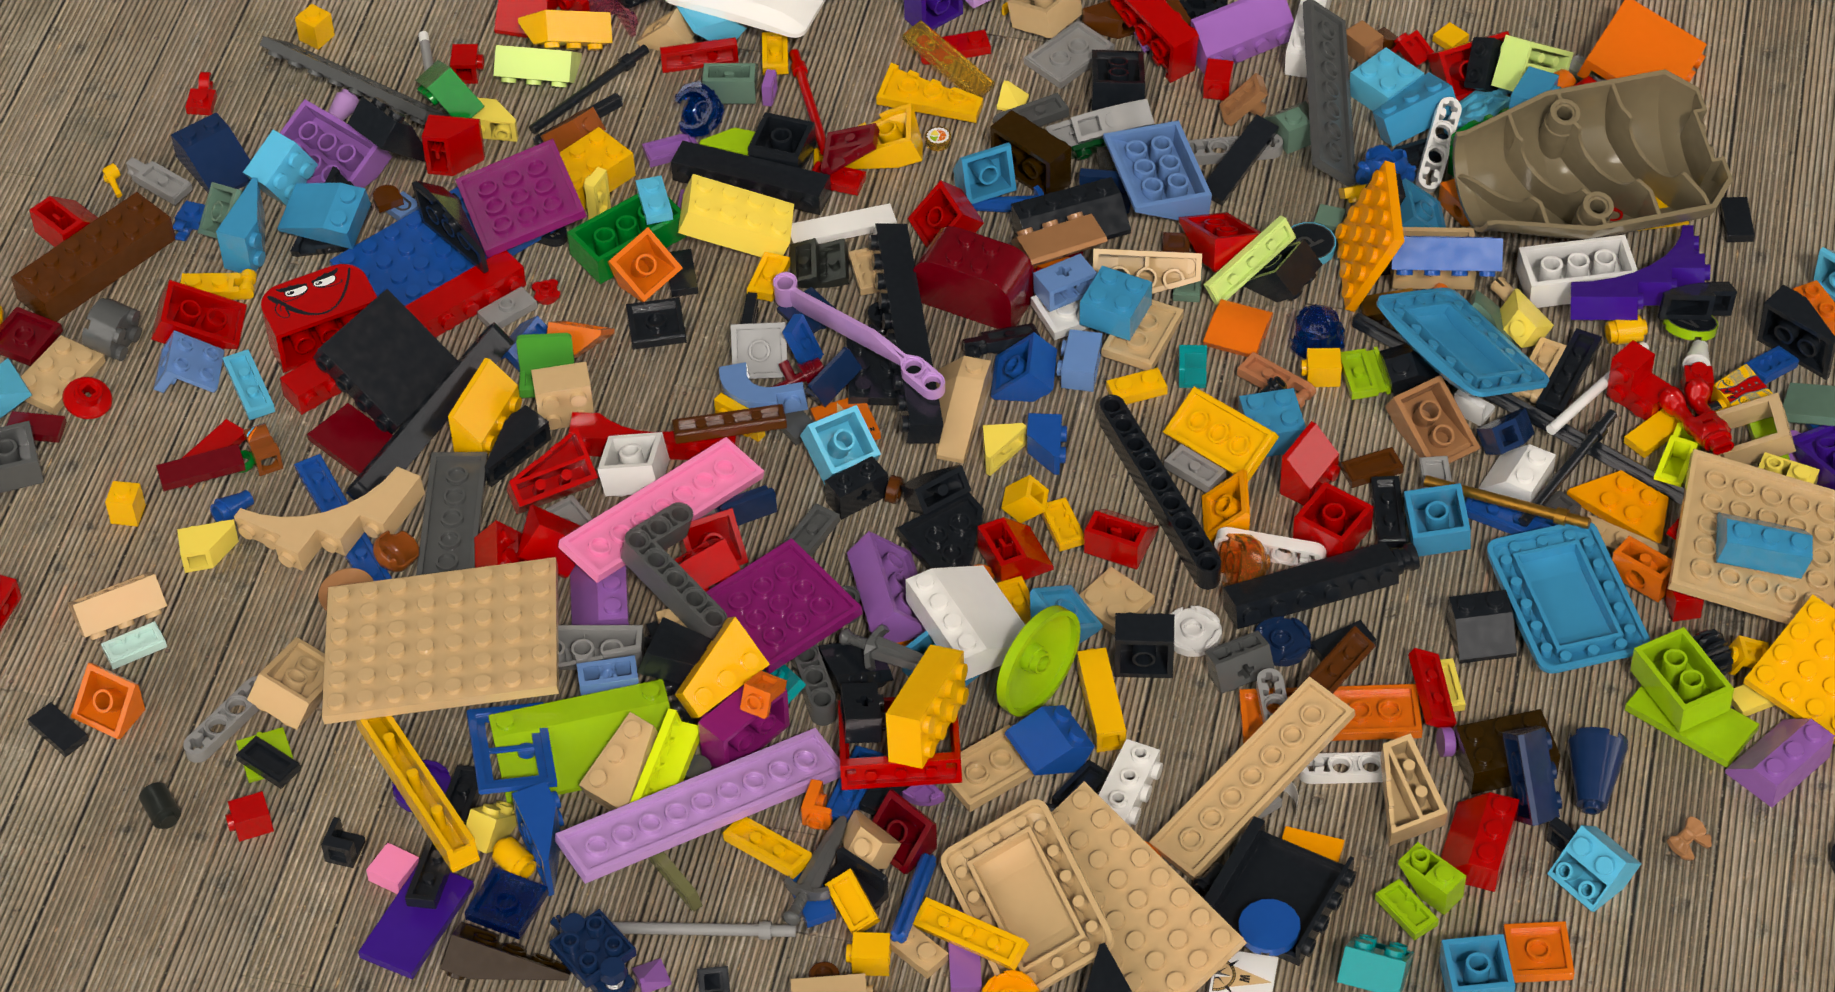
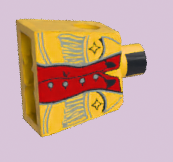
(1737, 388)

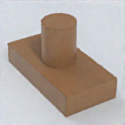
(1244, 100)

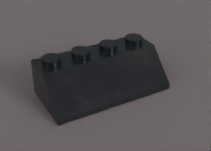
(1097, 197)

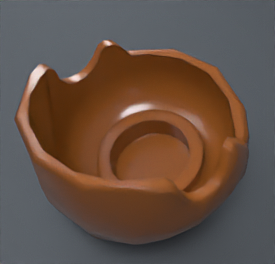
(395, 551)

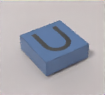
(410, 205)

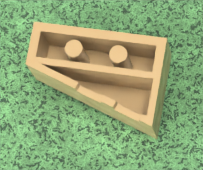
(620, 764)
(1409, 792)

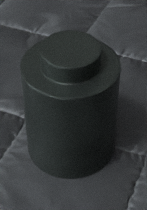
(160, 805)

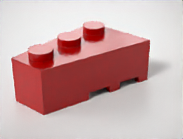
(556, 474)

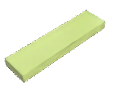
(1250, 260)

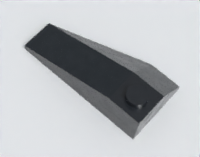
(446, 217)

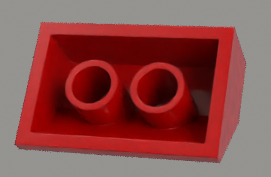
(1452, 65)
(1481, 838)

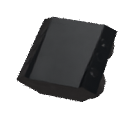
(847, 665)

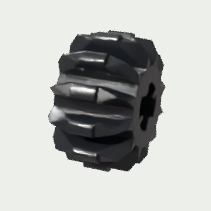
(1716, 649)

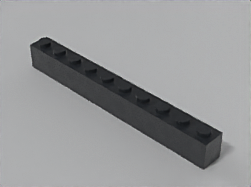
(905, 327)

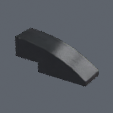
(1698, 301)

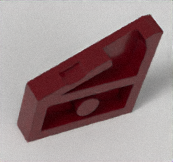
(848, 145)

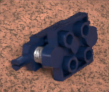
(594, 951)

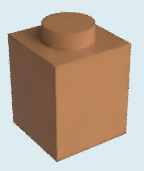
(1363, 41)

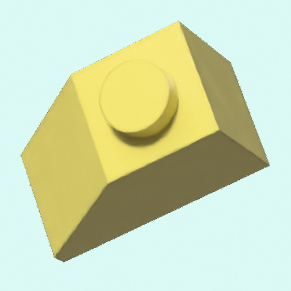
(1523, 320)

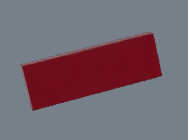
(200, 467)

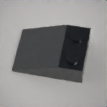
(1116, 77)
(386, 128)
(1797, 327)

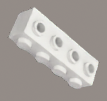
(1131, 780)

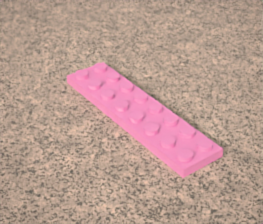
(700, 482)

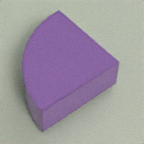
(924, 795)

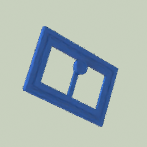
(481, 754)

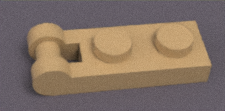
(1546, 357)

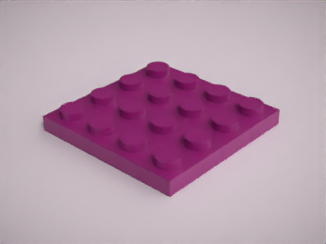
(520, 198)
(785, 603)

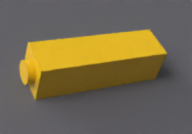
(1101, 699)

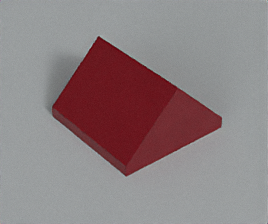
(909, 827)

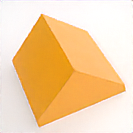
(1227, 505)

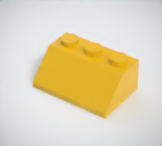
(568, 29)
(483, 409)

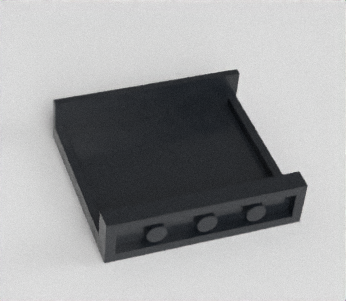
(385, 361)
(1282, 871)

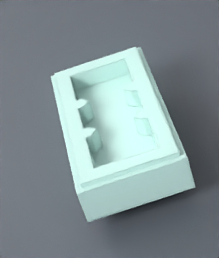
(133, 645)

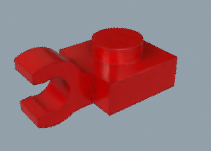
(202, 100)

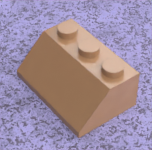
(1060, 239)

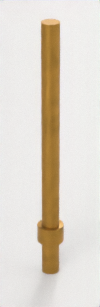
(1559, 515)

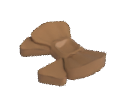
(1694, 831)

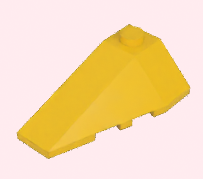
(897, 143)

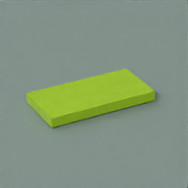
(1716, 738)

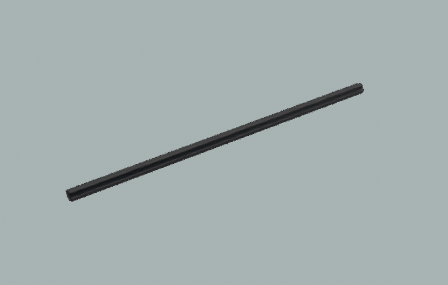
(1541, 419)

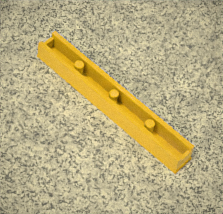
(420, 791)

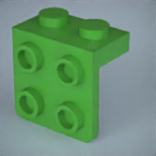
(539, 352)

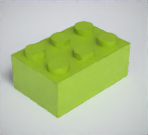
(1682, 679)

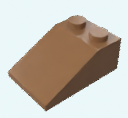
(1432, 421)

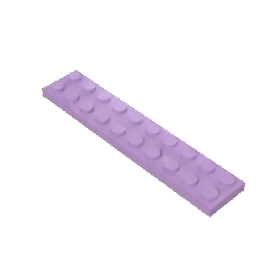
(698, 805)

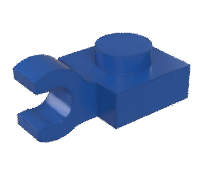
(188, 219)

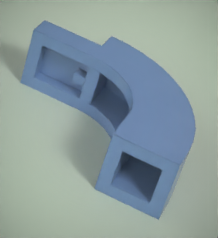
(738, 386)

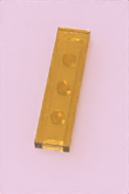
(947, 59)

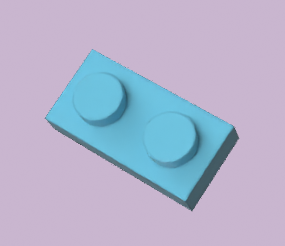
(654, 200)

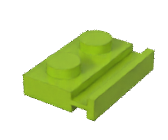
(1364, 373)

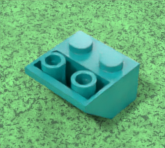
(1375, 964)

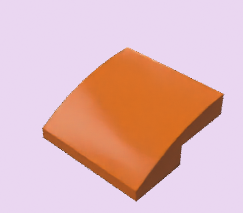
(1237, 328)

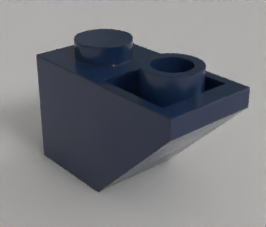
(1506, 432)

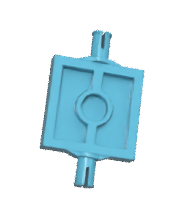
(1481, 104)

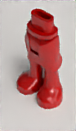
(1707, 427)

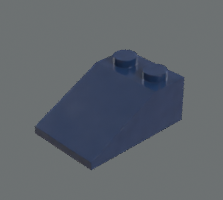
(212, 153)

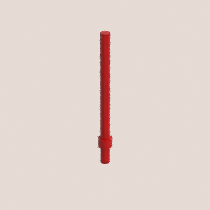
(800, 71)

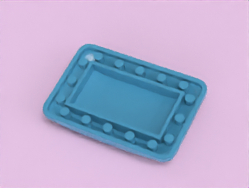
(1460, 342)
(1567, 597)

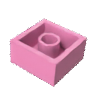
(392, 868)

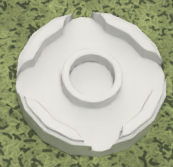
(1195, 631)

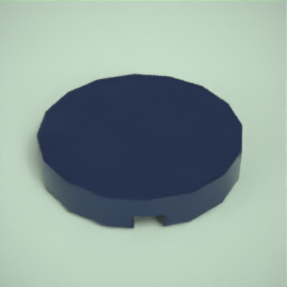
(1286, 649)

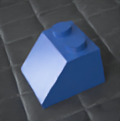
(1024, 370)
(1051, 741)

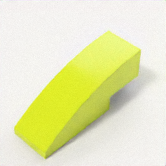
(1676, 457)

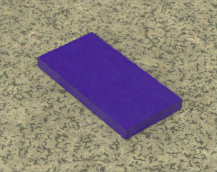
(410, 933)

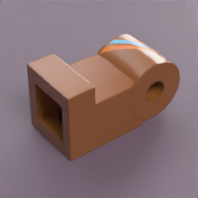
(262, 447)

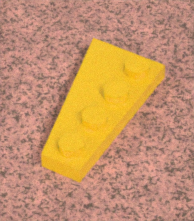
(927, 96)

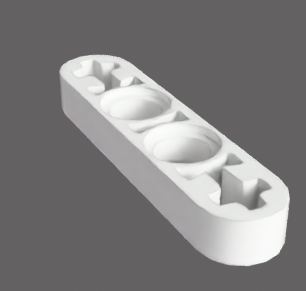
(1434, 143)
(1308, 550)
(1354, 762)

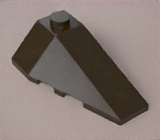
(479, 955)

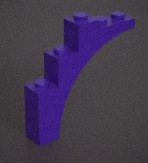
(1623, 295)

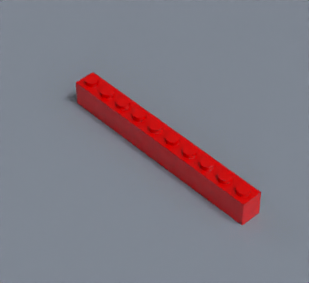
(436, 310)

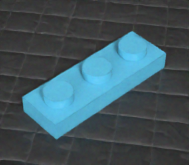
(248, 384)

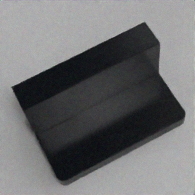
(872, 880)

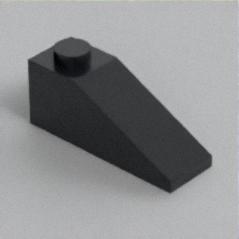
(518, 440)

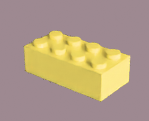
(735, 217)

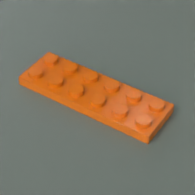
(1379, 711)

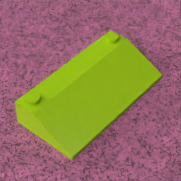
(576, 728)

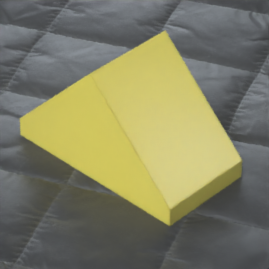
(1002, 443)

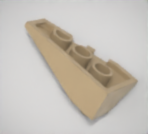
(1162, 268)

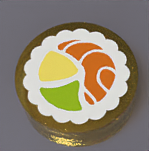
(938, 138)

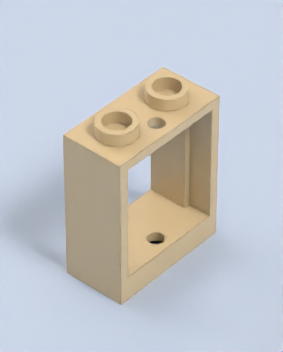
(1752, 411)

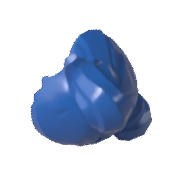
(1375, 158)

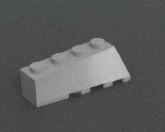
(599, 642)

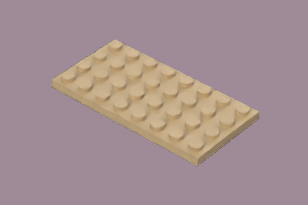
(1159, 923)

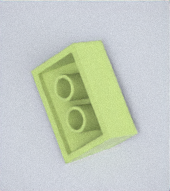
(536, 65)

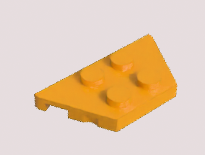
(1624, 503)

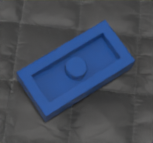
(801, 339)

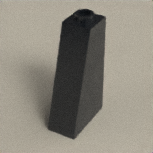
(673, 652)

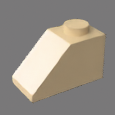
(667, 31)
(869, 841)

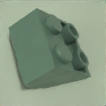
(732, 81)

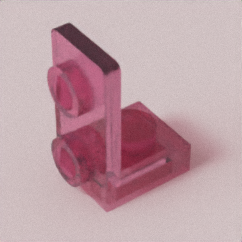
(626, 17)

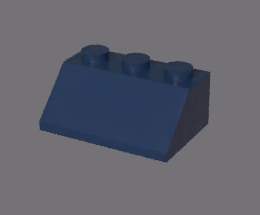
(1532, 774)

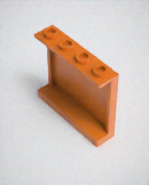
(1643, 43)

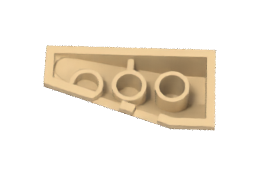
(961, 405)

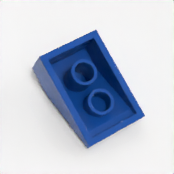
(537, 823)

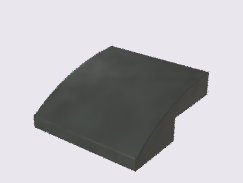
(820, 264)

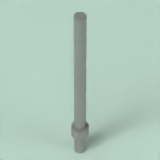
(764, 930)

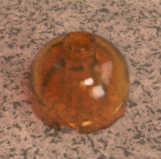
(1242, 558)

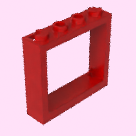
(880, 773)

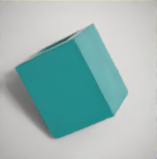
(1192, 366)

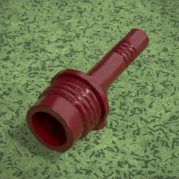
(806, 374)

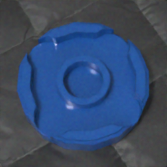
(1269, 927)

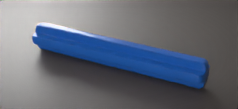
(913, 898)

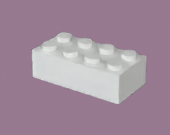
(1550, 268)

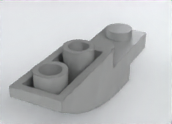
(1094, 124)

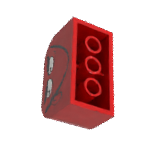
(311, 310)

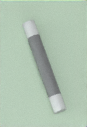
(425, 49)

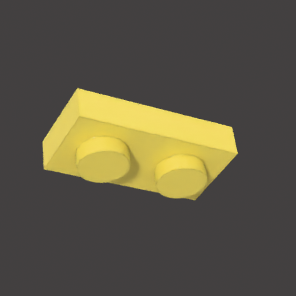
(597, 192)

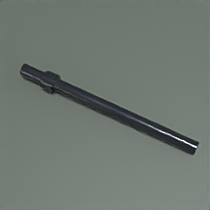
(624, 63)
(1595, 433)

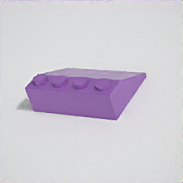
(335, 144)

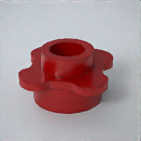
(546, 291)

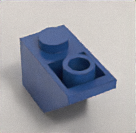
(1045, 439)

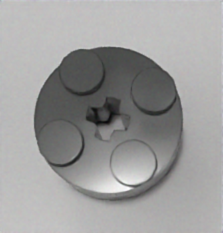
(112, 328)

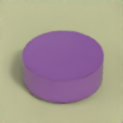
(1446, 741)

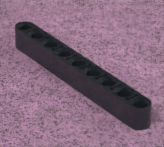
(431, 413)
(1160, 492)

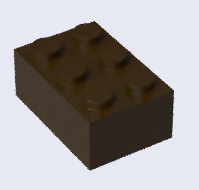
(1036, 153)
(1482, 749)

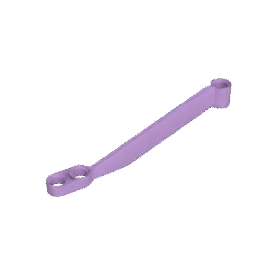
(788, 295)

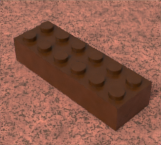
(93, 258)

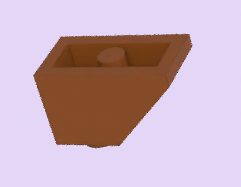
(574, 128)

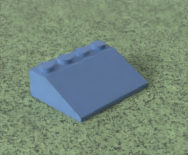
(1159, 171)

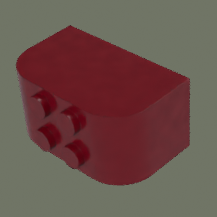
(975, 278)

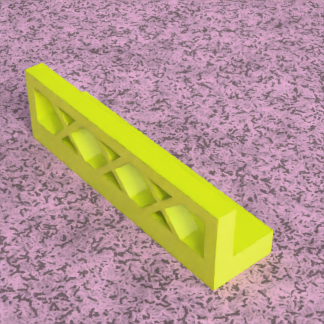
(669, 756)

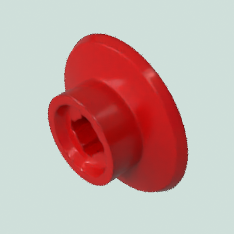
(87, 407)

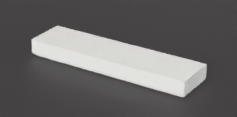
(842, 225)

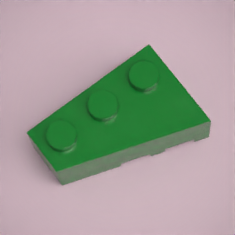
(444, 87)

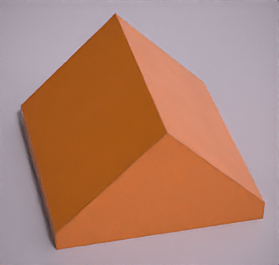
(643, 266)
(107, 702)

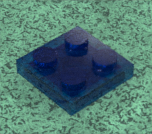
(506, 903)

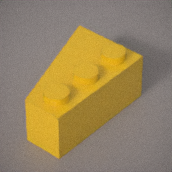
(721, 670)

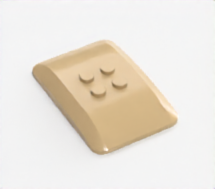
(1030, 884)

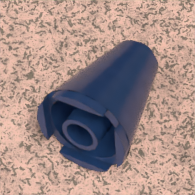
(1595, 766)

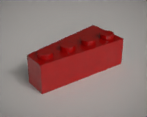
(1164, 32)

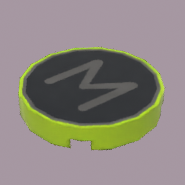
(1692, 328)

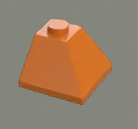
(583, 335)

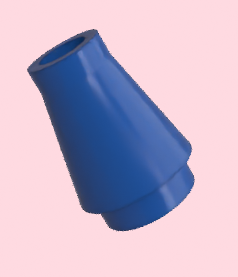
(228, 506)

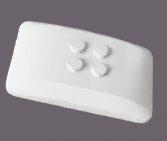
(781, 17)

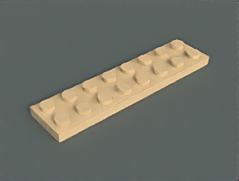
(1252, 778)

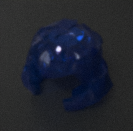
(701, 111)
(1317, 328)

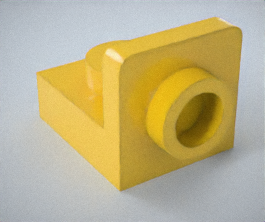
(1746, 652)

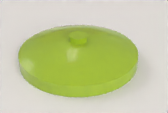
(1038, 660)

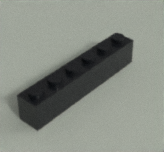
(799, 186)
(1311, 585)

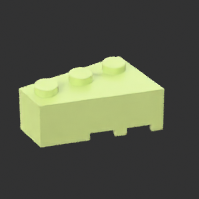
(1519, 54)

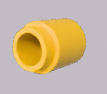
(1625, 331)
(514, 857)

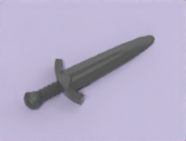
(881, 649)
(811, 880)

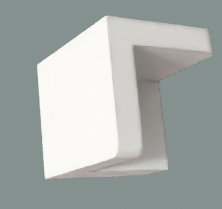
(1473, 407)

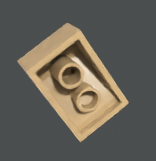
(291, 684)

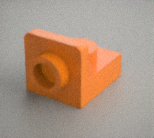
(760, 692)
(814, 808)

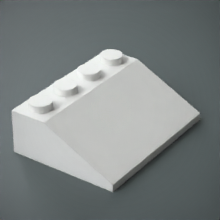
(965, 613)

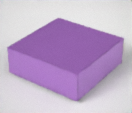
(769, 87)

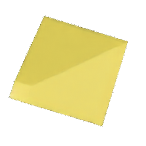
(1011, 96)

